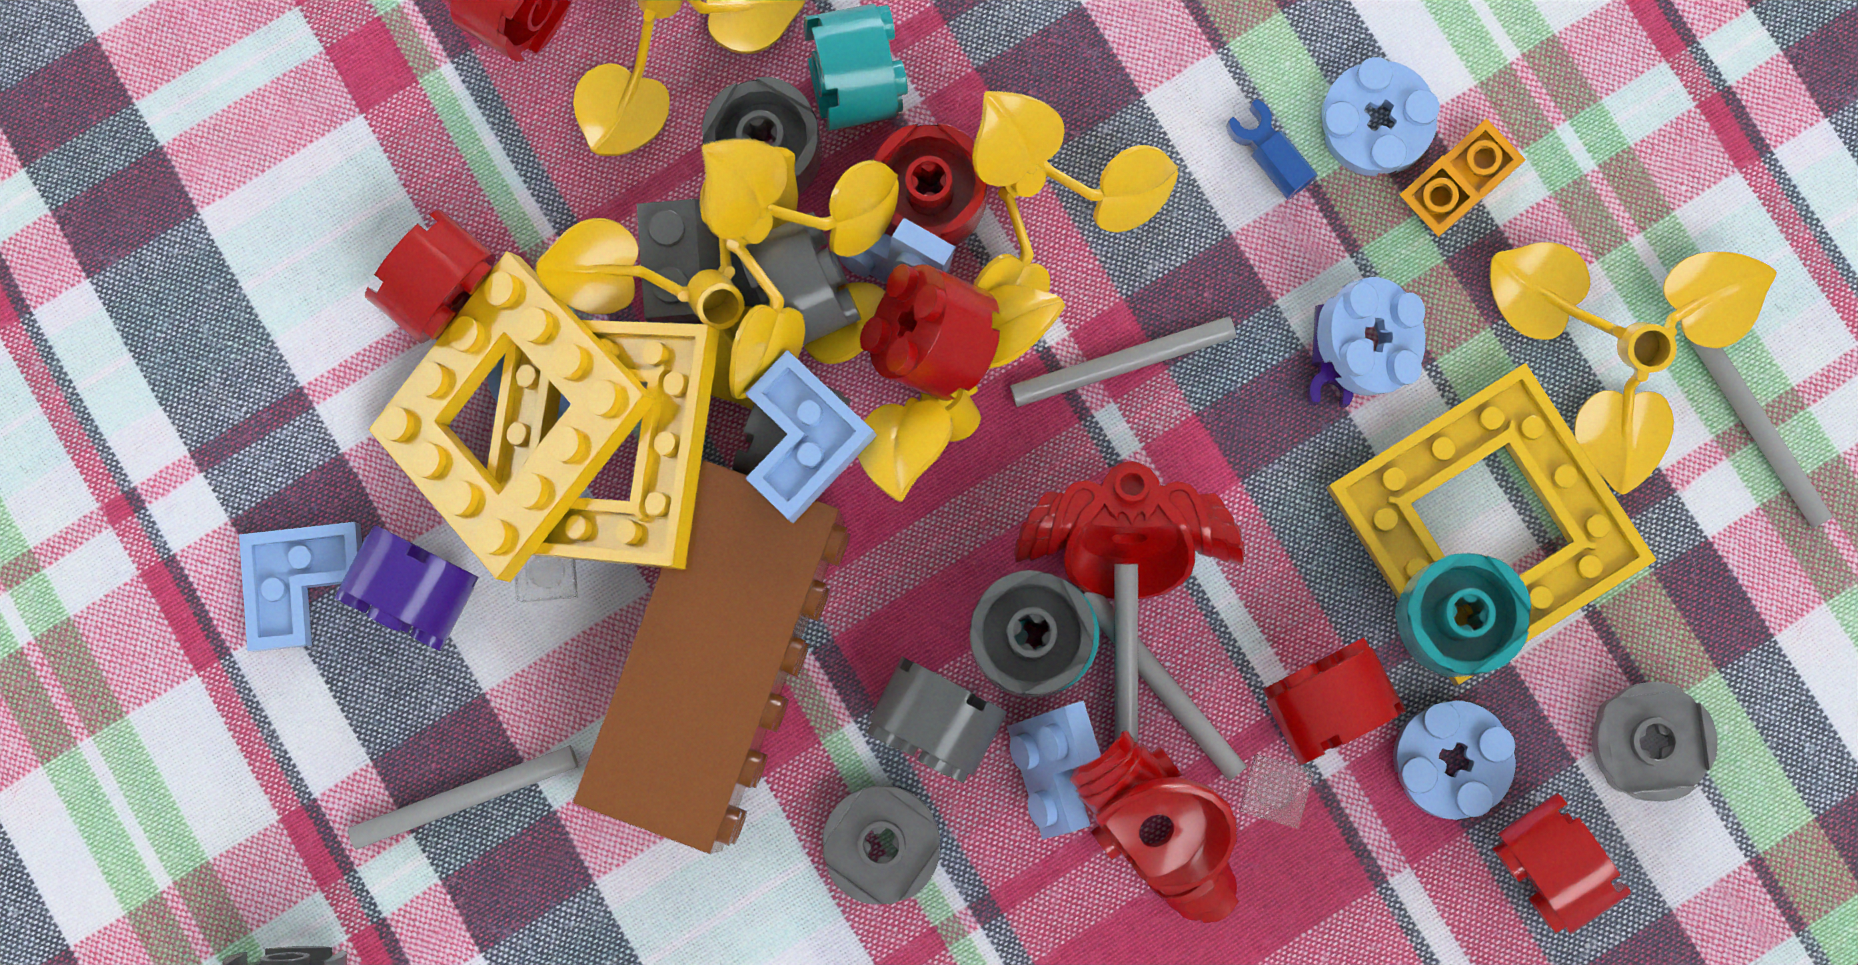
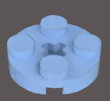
(1375, 85)
(1400, 332)
(1423, 773)

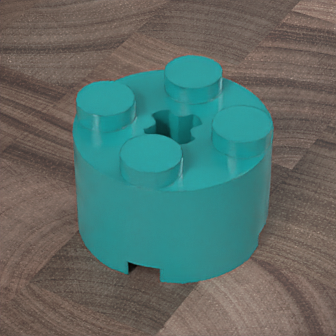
(854, 66)
(1496, 625)

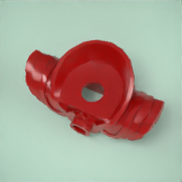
(1130, 523)
(1188, 864)

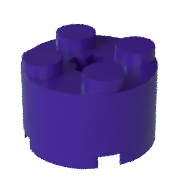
(406, 587)

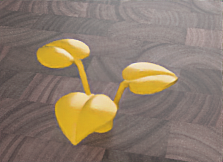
(625, 112)
(1013, 153)
(738, 206)
(595, 270)
(1713, 298)
(917, 433)

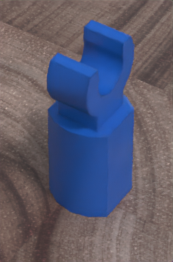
(1273, 152)

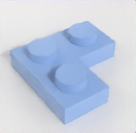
(907, 246)
(819, 438)
(277, 578)
(1046, 753)

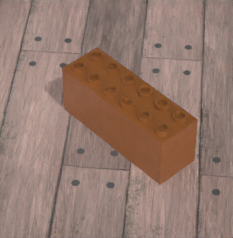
(712, 665)

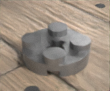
(1679, 765)
(848, 851)

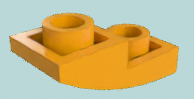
(1462, 177)

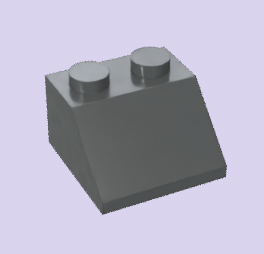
(678, 247)

